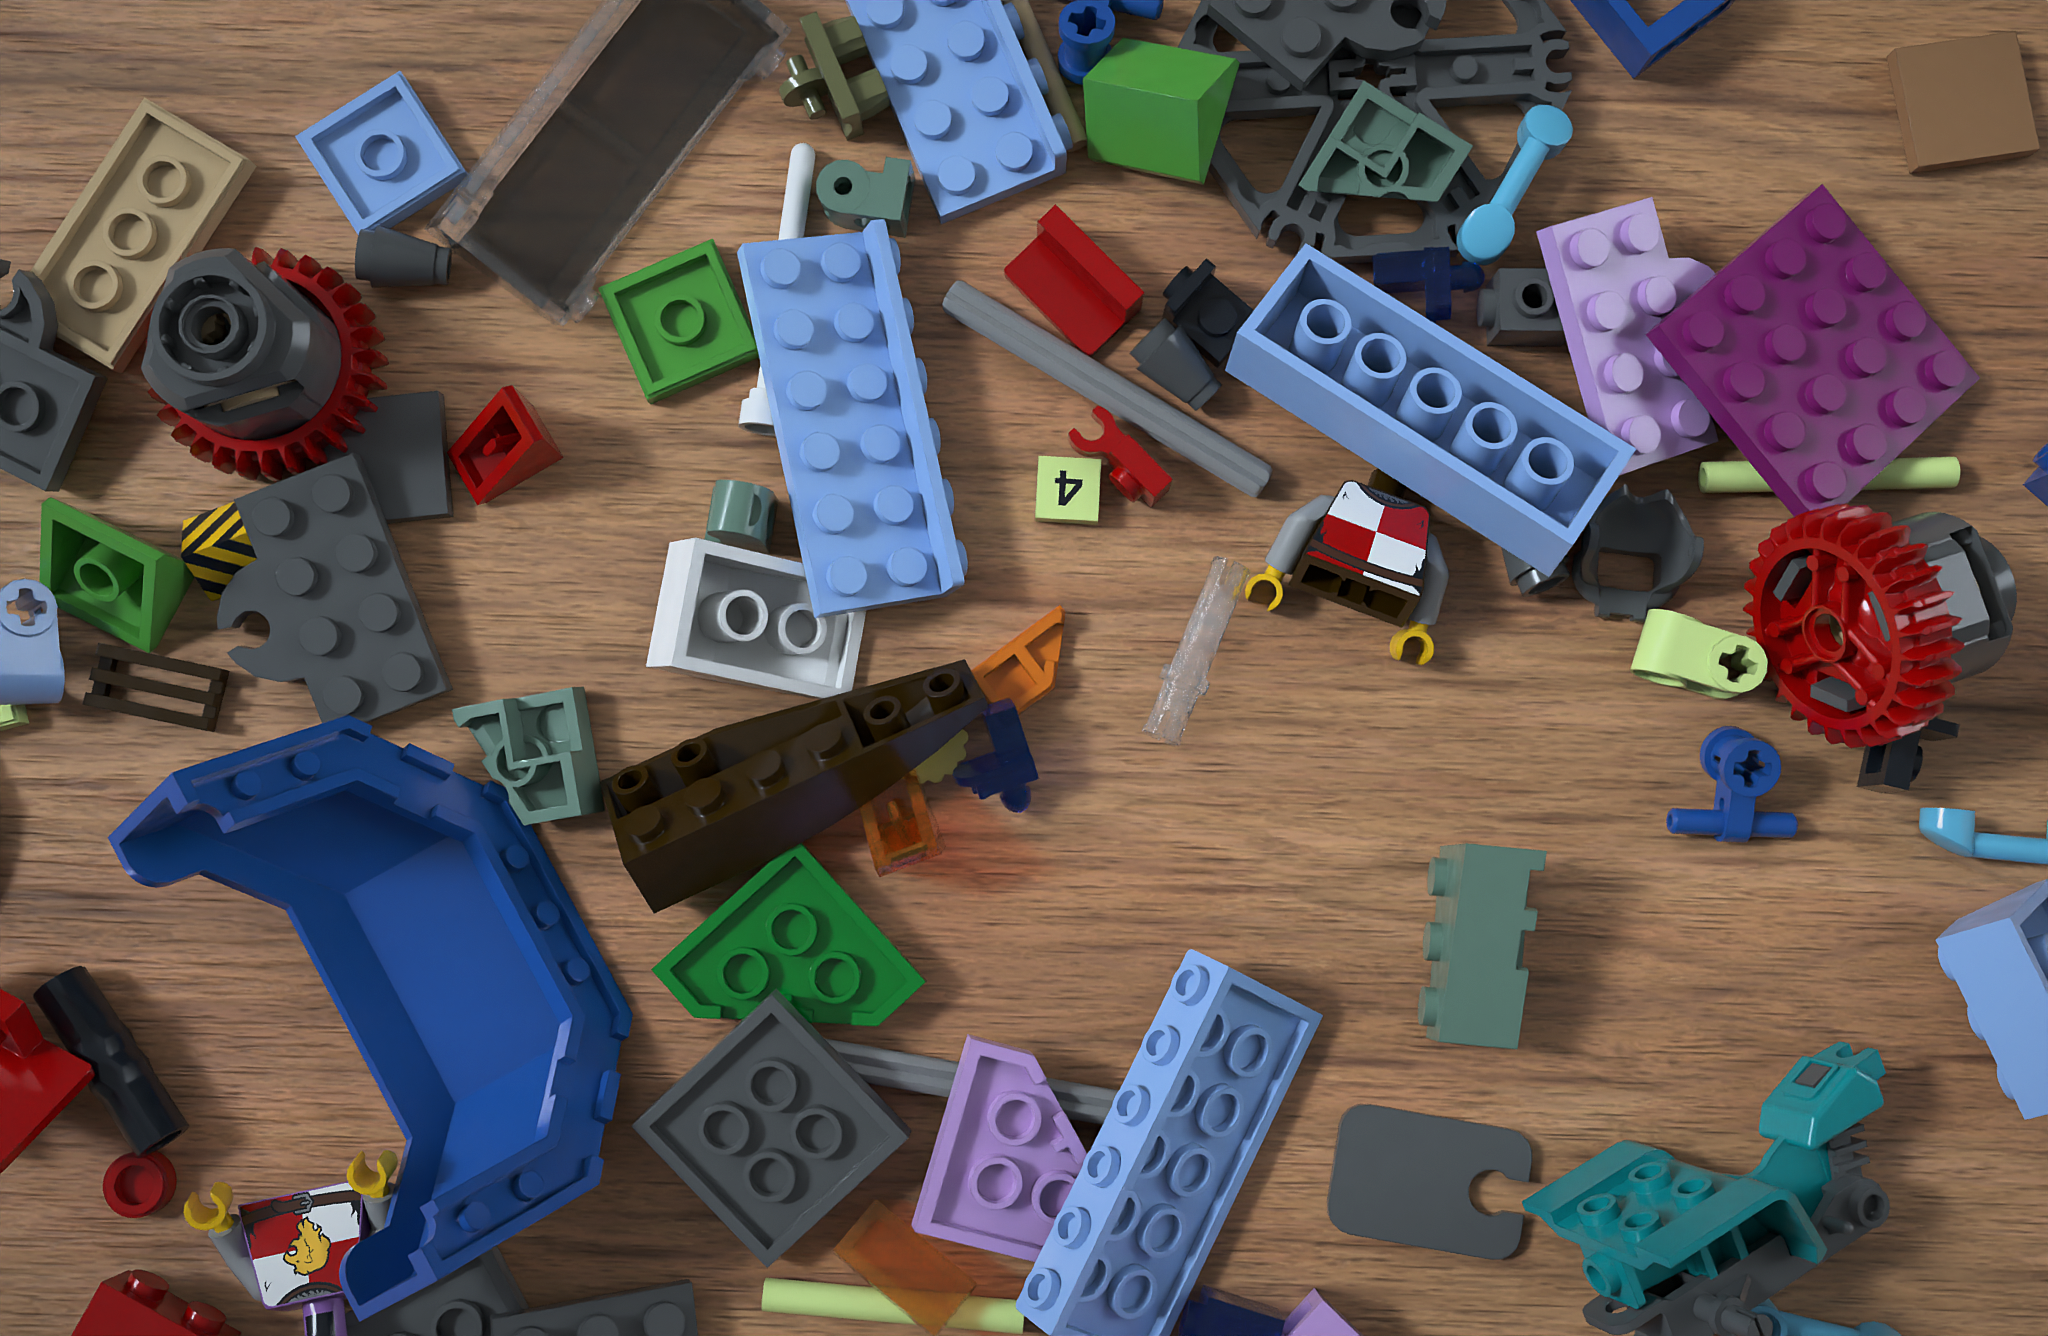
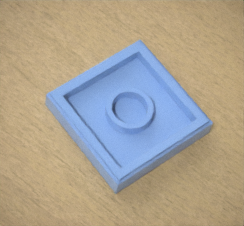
(382, 155)

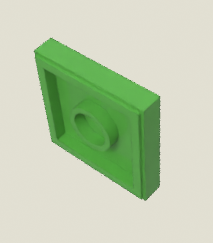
(680, 321)

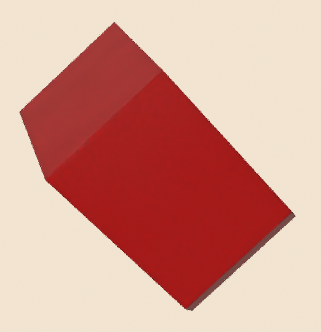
(503, 446)

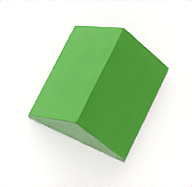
(1157, 108)
(109, 575)

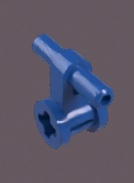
(1089, 28)
(1738, 784)

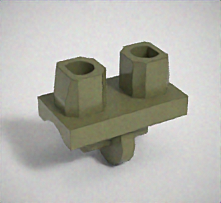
(830, 47)

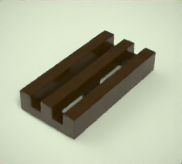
(105, 677)

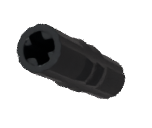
(122, 1071)

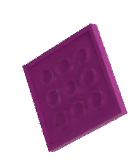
(1813, 356)

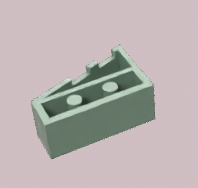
(1478, 944)

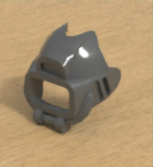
(1641, 528)

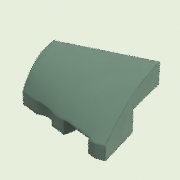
(1385, 152)
(539, 752)

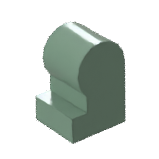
(857, 196)
(742, 515)

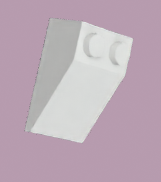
(749, 623)

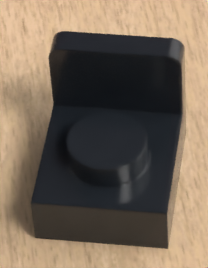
(1205, 310)
(1898, 763)

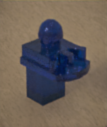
(1428, 272)
(1008, 765)

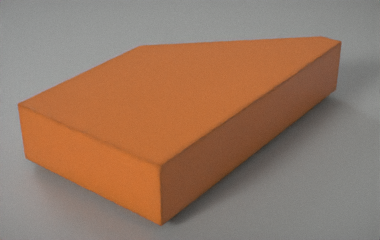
(1026, 665)

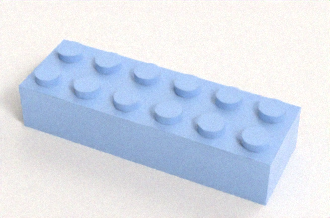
(1427, 409)

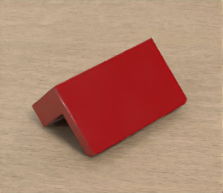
(1074, 283)

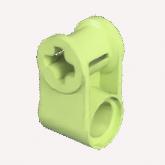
(1687, 654)

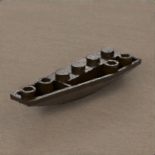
(777, 779)

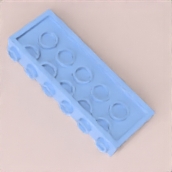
(964, 98)
(852, 420)
(1169, 1156)

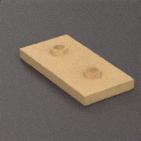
(135, 219)

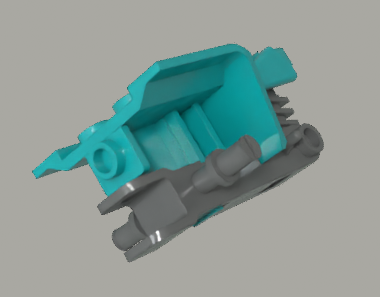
(1708, 1246)

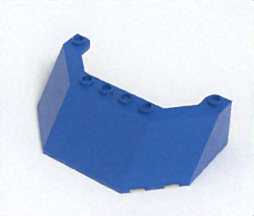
(443, 960)

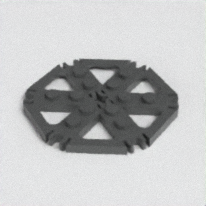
(1436, 76)

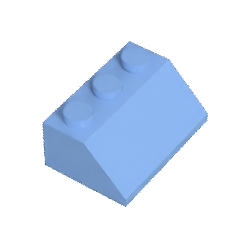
(2003, 974)

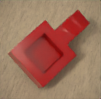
(1133, 469)

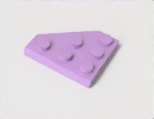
(999, 1155)

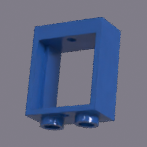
(1636, 43)

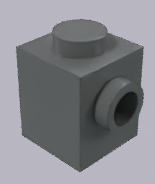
(1520, 309)

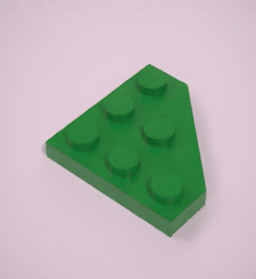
(795, 935)

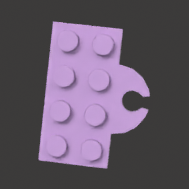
(1609, 292)

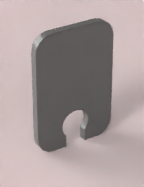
(1410, 1178)

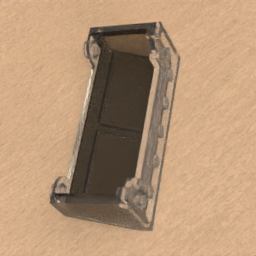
(601, 143)

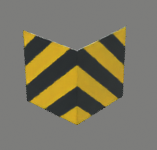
(216, 548)

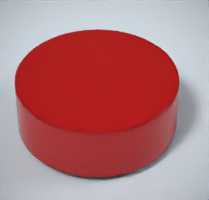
(139, 1185)

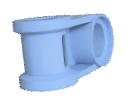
(30, 651)

